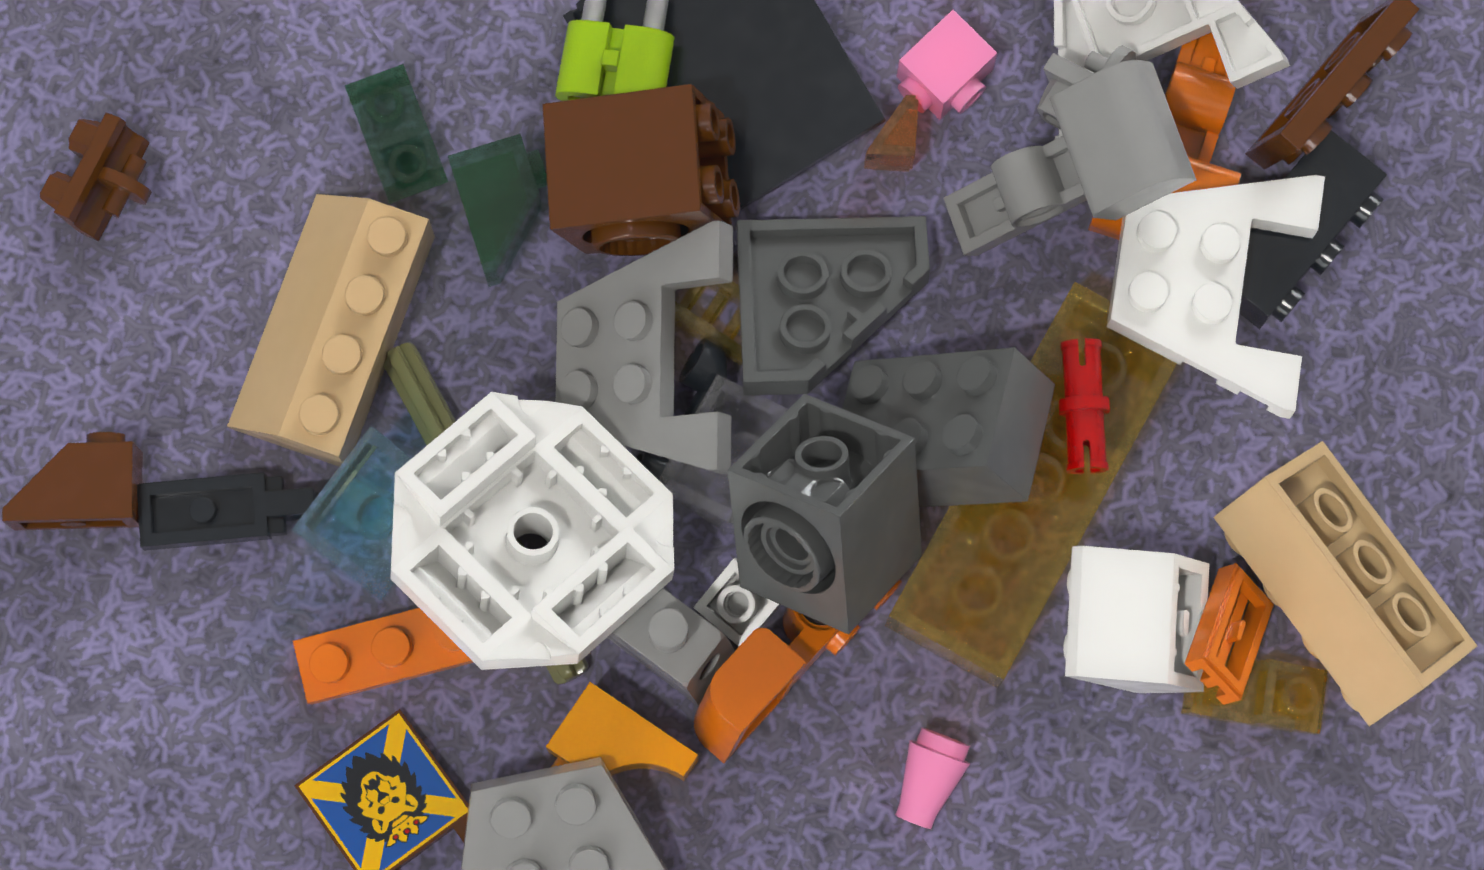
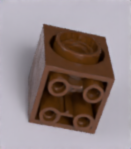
(637, 169)

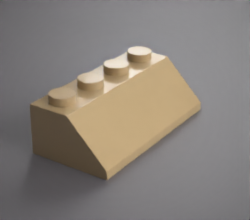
(333, 326)
(1345, 583)

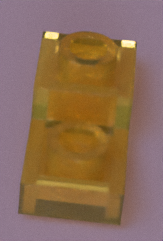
(1275, 697)

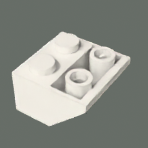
(1134, 618)

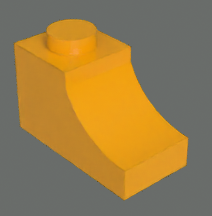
(622, 738)

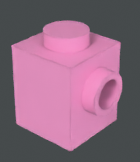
(946, 67)

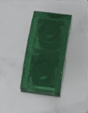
(396, 133)

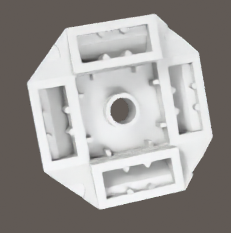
(519, 472)

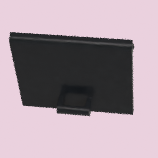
(771, 73)

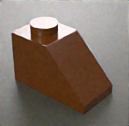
(82, 488)

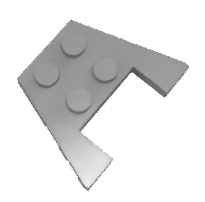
(620, 350)
(555, 821)

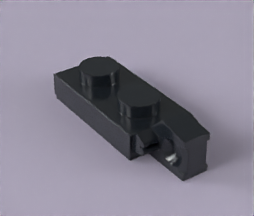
(217, 510)

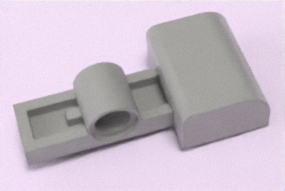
(1113, 153)

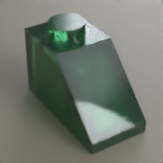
(499, 199)

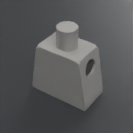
(674, 644)

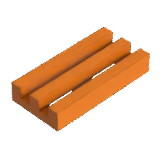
(1222, 626)

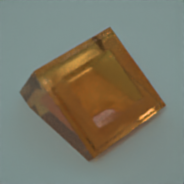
(896, 141)

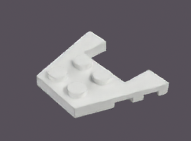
(1163, 25)
(1185, 276)

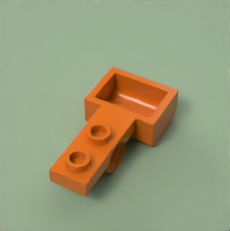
(1199, 103)
(760, 677)

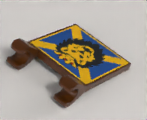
(385, 797)

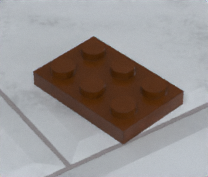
(1334, 84)

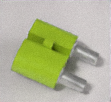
(614, 60)

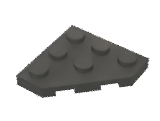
(820, 292)

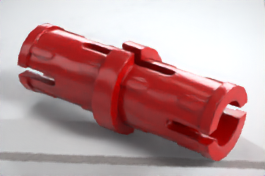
(1084, 406)

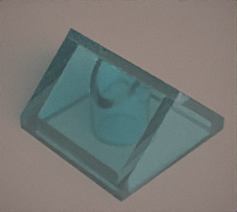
(354, 514)

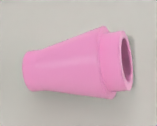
(930, 775)

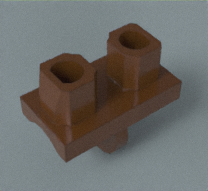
(103, 178)

